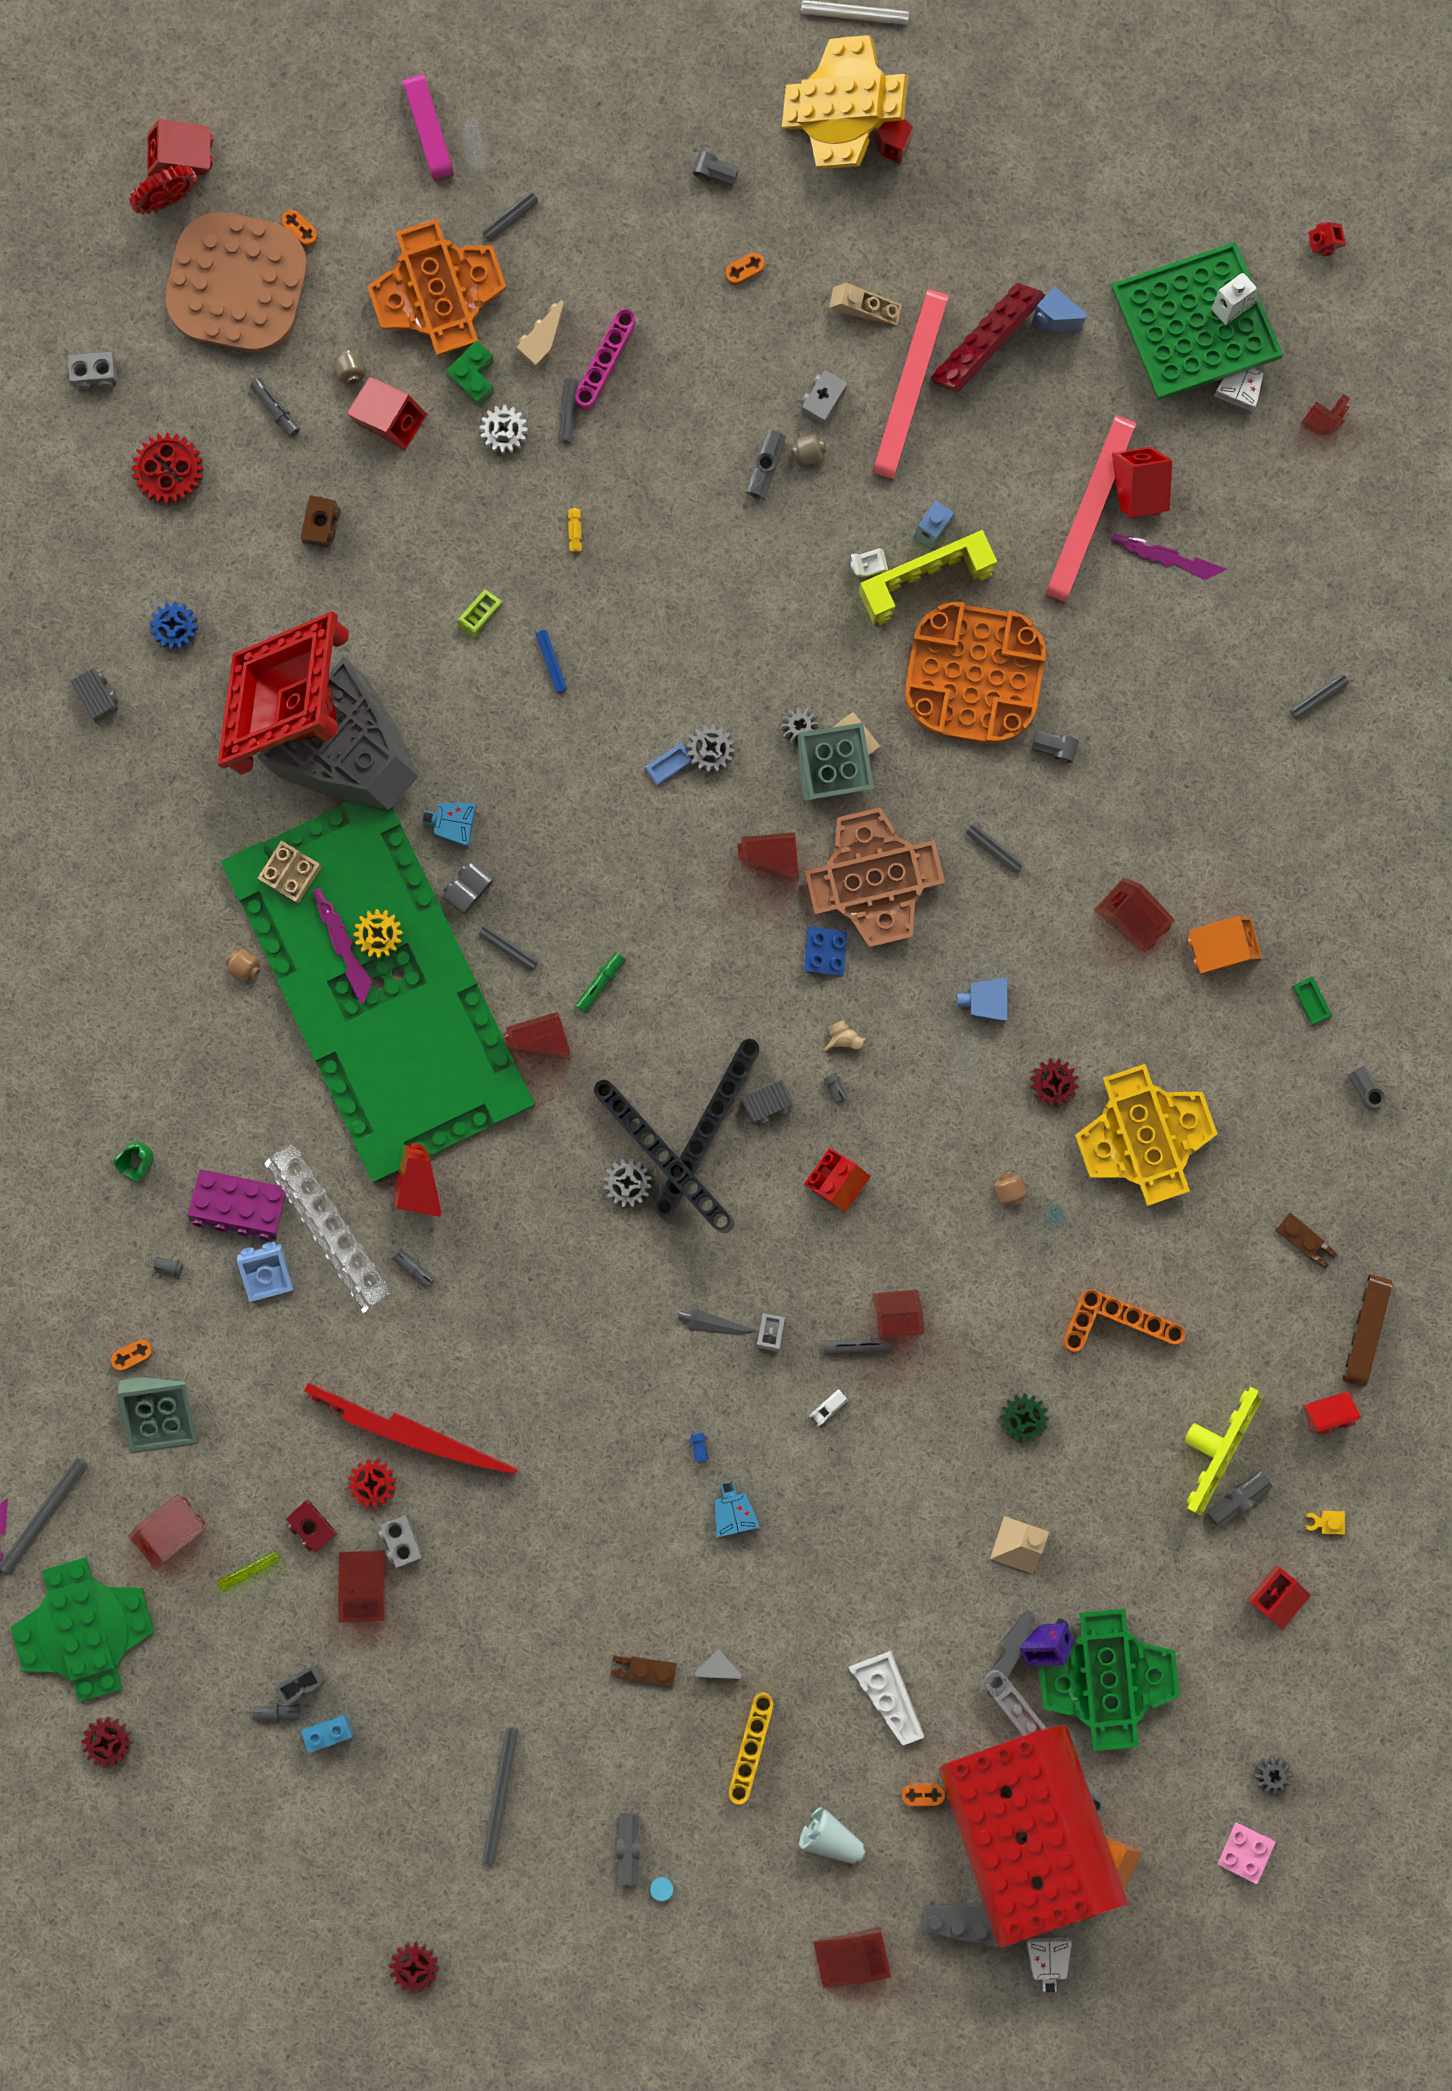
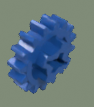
(183, 626)

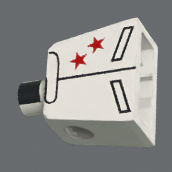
(1238, 297)
(1241, 389)
(1049, 1960)

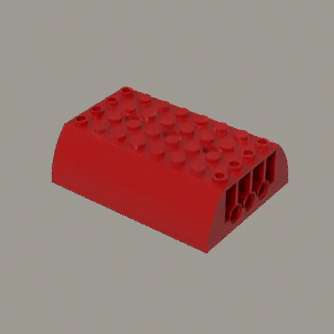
(1062, 1829)

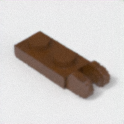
(1304, 1239)
(646, 1670)

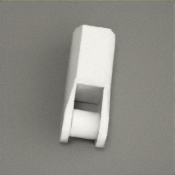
(832, 1405)

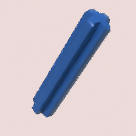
(551, 661)

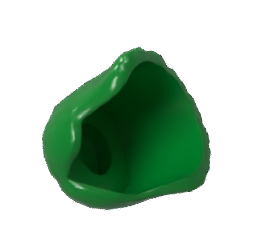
(123, 1161)

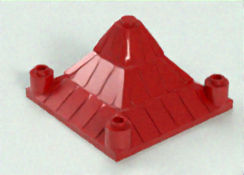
(280, 692)

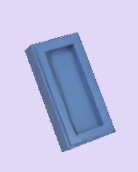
(669, 764)

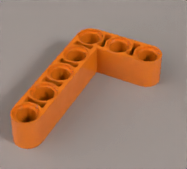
(1119, 1316)

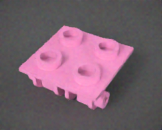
(1246, 1853)

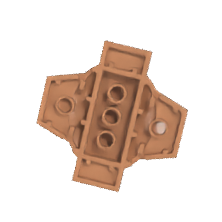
(874, 877)

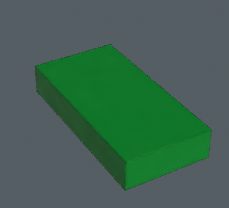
(1312, 1001)

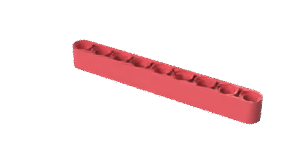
(910, 384)
(1089, 510)

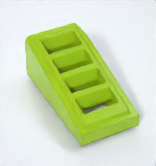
(472, 630)

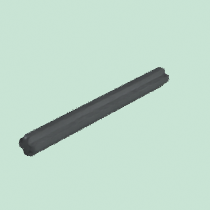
(43, 1515)
(500, 1795)

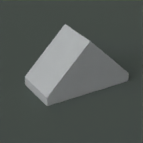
(770, 1332)
(718, 1667)

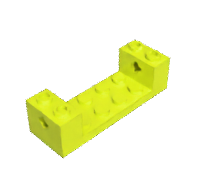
(876, 590)

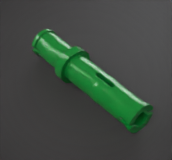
(602, 979)

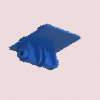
(825, 951)

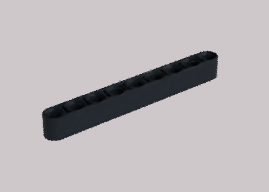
(710, 1117)
(655, 1149)

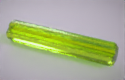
(248, 1570)

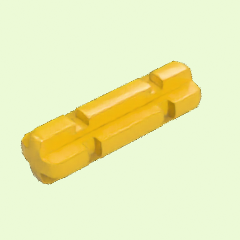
(574, 530)

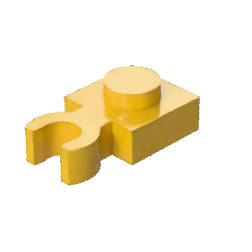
(1330, 1522)

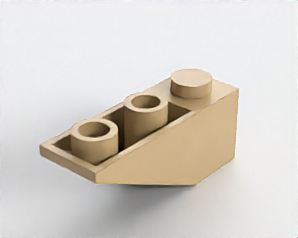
(864, 304)
(539, 343)

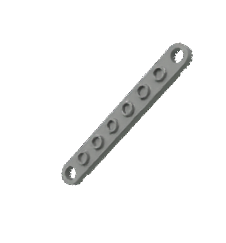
(1023, 1716)

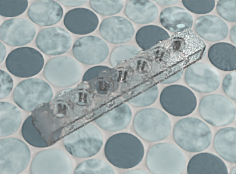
(328, 1240)

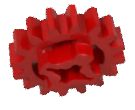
(370, 1472)

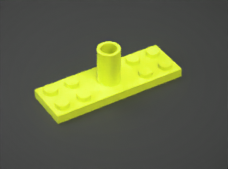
(1220, 1448)

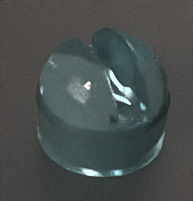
(1058, 1216)

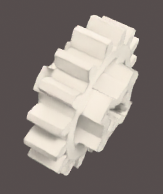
(510, 422)

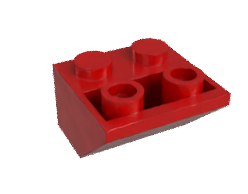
(893, 139)
(837, 1180)
(1331, 1412)
(1279, 1597)

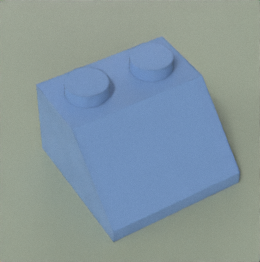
(1059, 313)

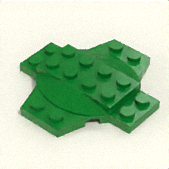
(82, 1629)
(1110, 1680)

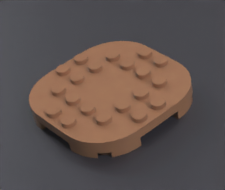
(236, 282)

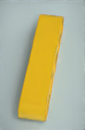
(750, 1759)

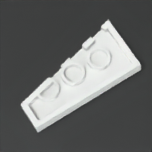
(886, 1688)

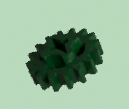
(1028, 1407)

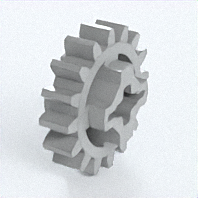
(704, 740)
(612, 1180)

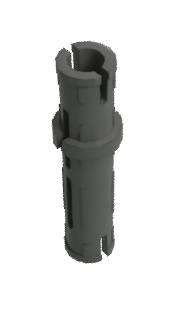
(280, 414)
(853, 1345)

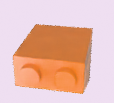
(1224, 944)
(1124, 1857)

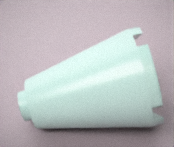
(830, 1838)

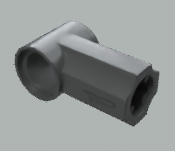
(712, 168)
(1059, 747)
(1366, 1085)

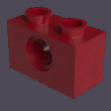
(323, 1533)

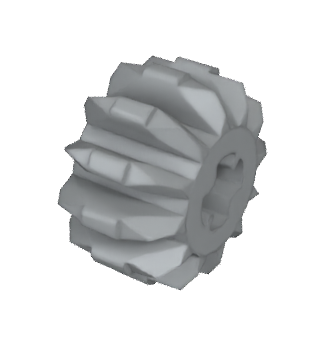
(796, 719)

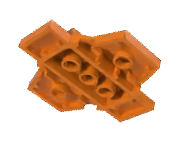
(437, 287)

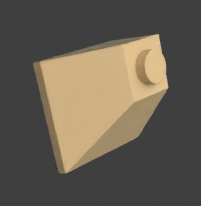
(1019, 1545)

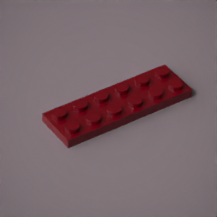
(987, 337)

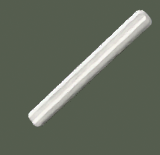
(855, 12)

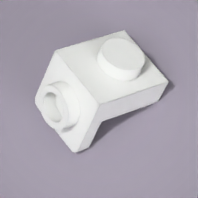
(869, 563)

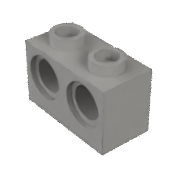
(93, 363)
(406, 1539)

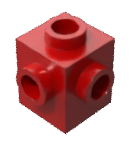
(1326, 238)

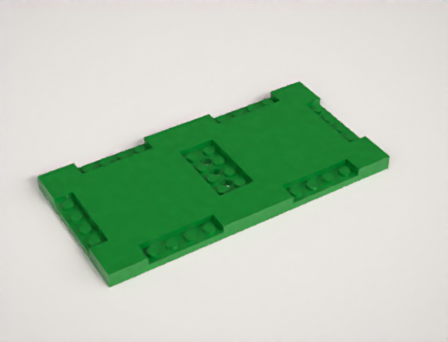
(421, 1051)

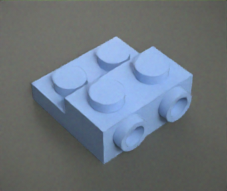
(264, 1271)

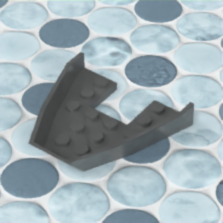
(364, 759)

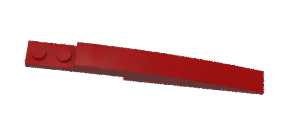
(407, 1431)

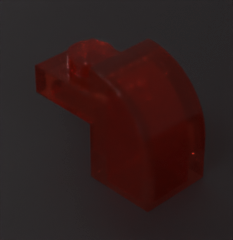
(1323, 421)

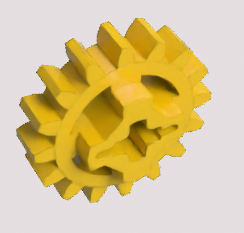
(370, 941)

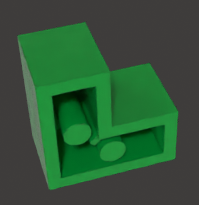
(468, 371)

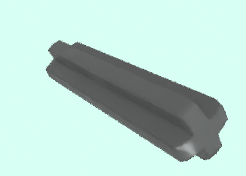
(510, 216)
(568, 410)
(1319, 696)
(994, 848)
(508, 947)

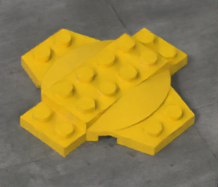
(844, 102)
(1145, 1134)

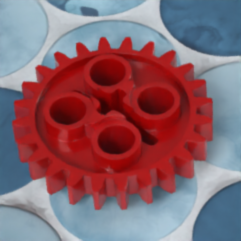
(162, 189)
(152, 482)

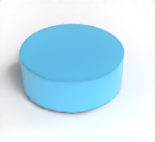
(661, 1888)

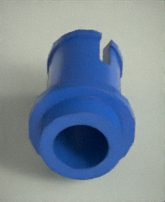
(699, 1447)

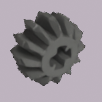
(1265, 1779)

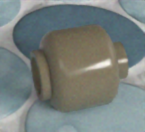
(349, 367)
(809, 450)

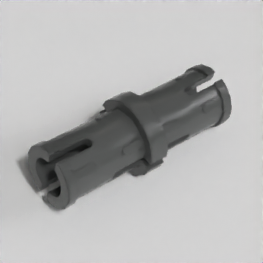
(413, 1268)
(275, 1712)

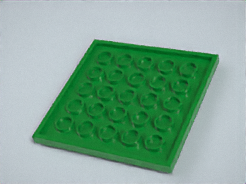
(1180, 334)

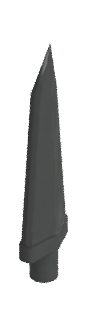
(706, 1321)

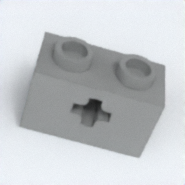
(822, 409)

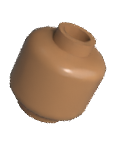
(243, 965)
(1010, 1189)

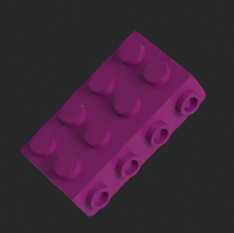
(236, 1205)

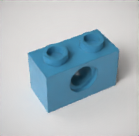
(327, 1733)

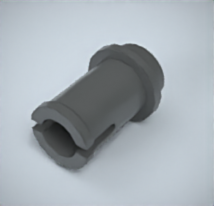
(835, 1087)
(168, 1266)

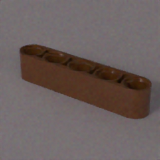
(1368, 1331)

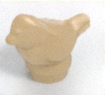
(844, 1037)

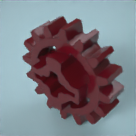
(1044, 1084)
(110, 1753)
(425, 1967)

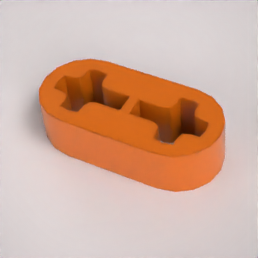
(303, 224)
(742, 264)
(128, 1350)
(923, 1800)

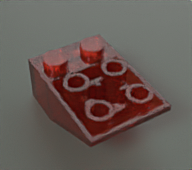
(362, 1586)
(852, 1958)

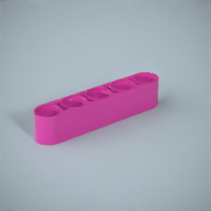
(428, 127)
(606, 349)

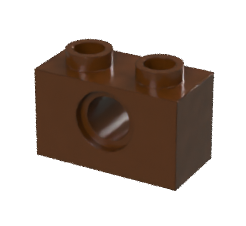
(316, 509)

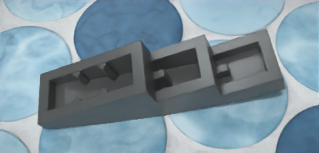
(1011, 1644)

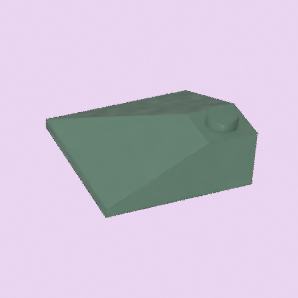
(834, 761)
(155, 1413)

